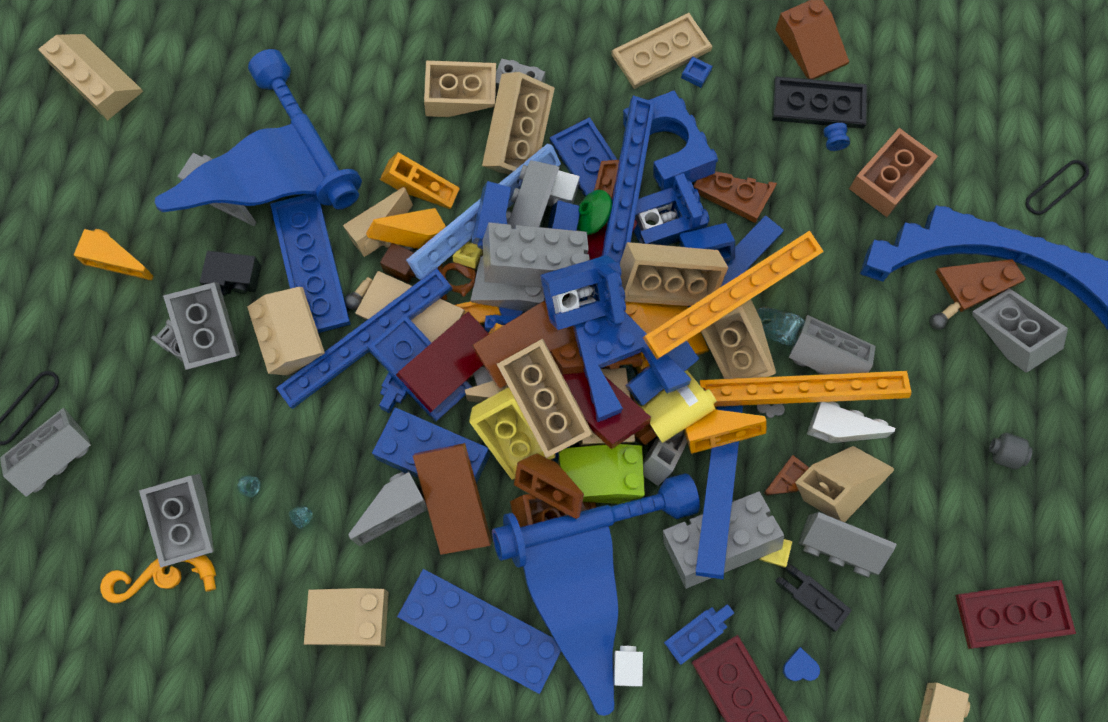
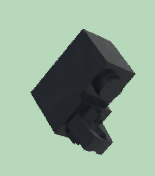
(231, 271)

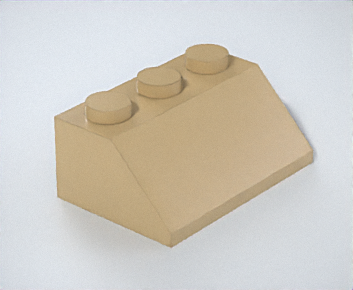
(285, 331)

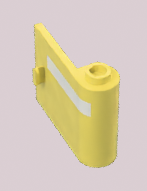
(678, 409)

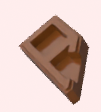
(786, 478)

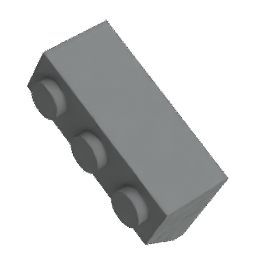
(533, 194)
(201, 325)
(831, 349)
(44, 453)
(845, 544)

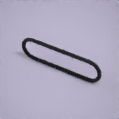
(1052, 178)
(36, 408)

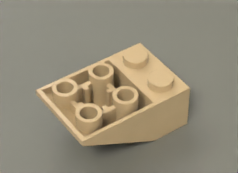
(842, 482)

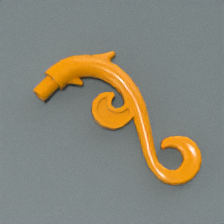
(202, 565)

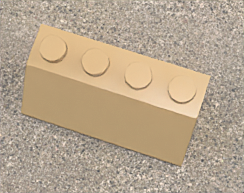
(90, 73)
(517, 122)
(670, 273)
(544, 398)

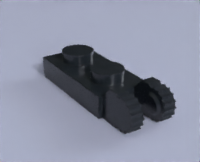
(815, 599)

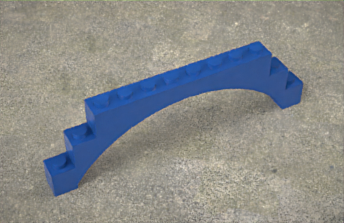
(960, 233)

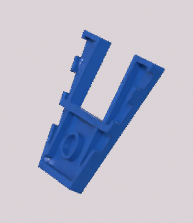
(606, 342)

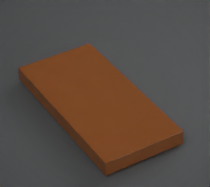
(518, 335)
(452, 499)

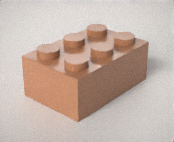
(893, 172)

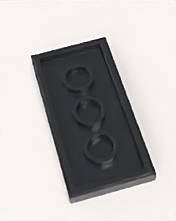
(819, 102)

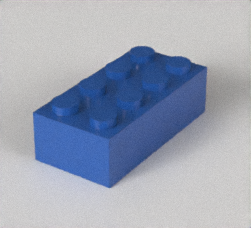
(410, 434)

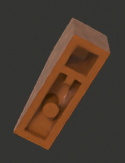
(549, 483)

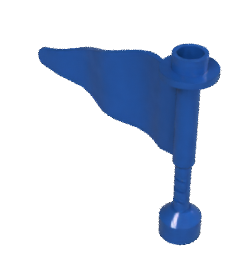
(270, 160)
(574, 580)

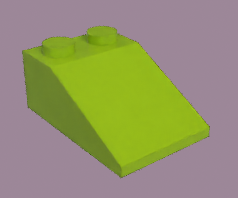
(605, 473)

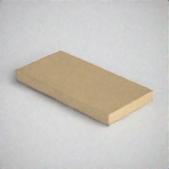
(661, 50)
(430, 322)

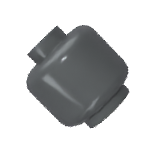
(1010, 451)

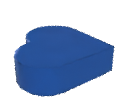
(801, 666)

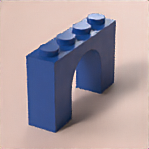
(696, 158)
(494, 207)

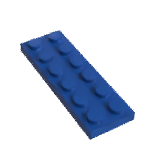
(310, 259)
(481, 631)

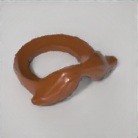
(465, 271)

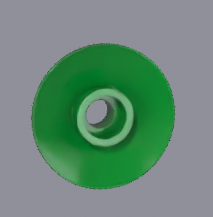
(594, 211)

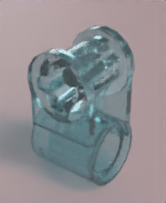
(783, 325)

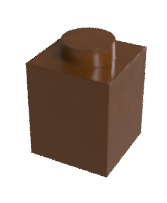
(395, 263)

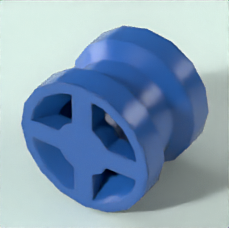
(836, 136)

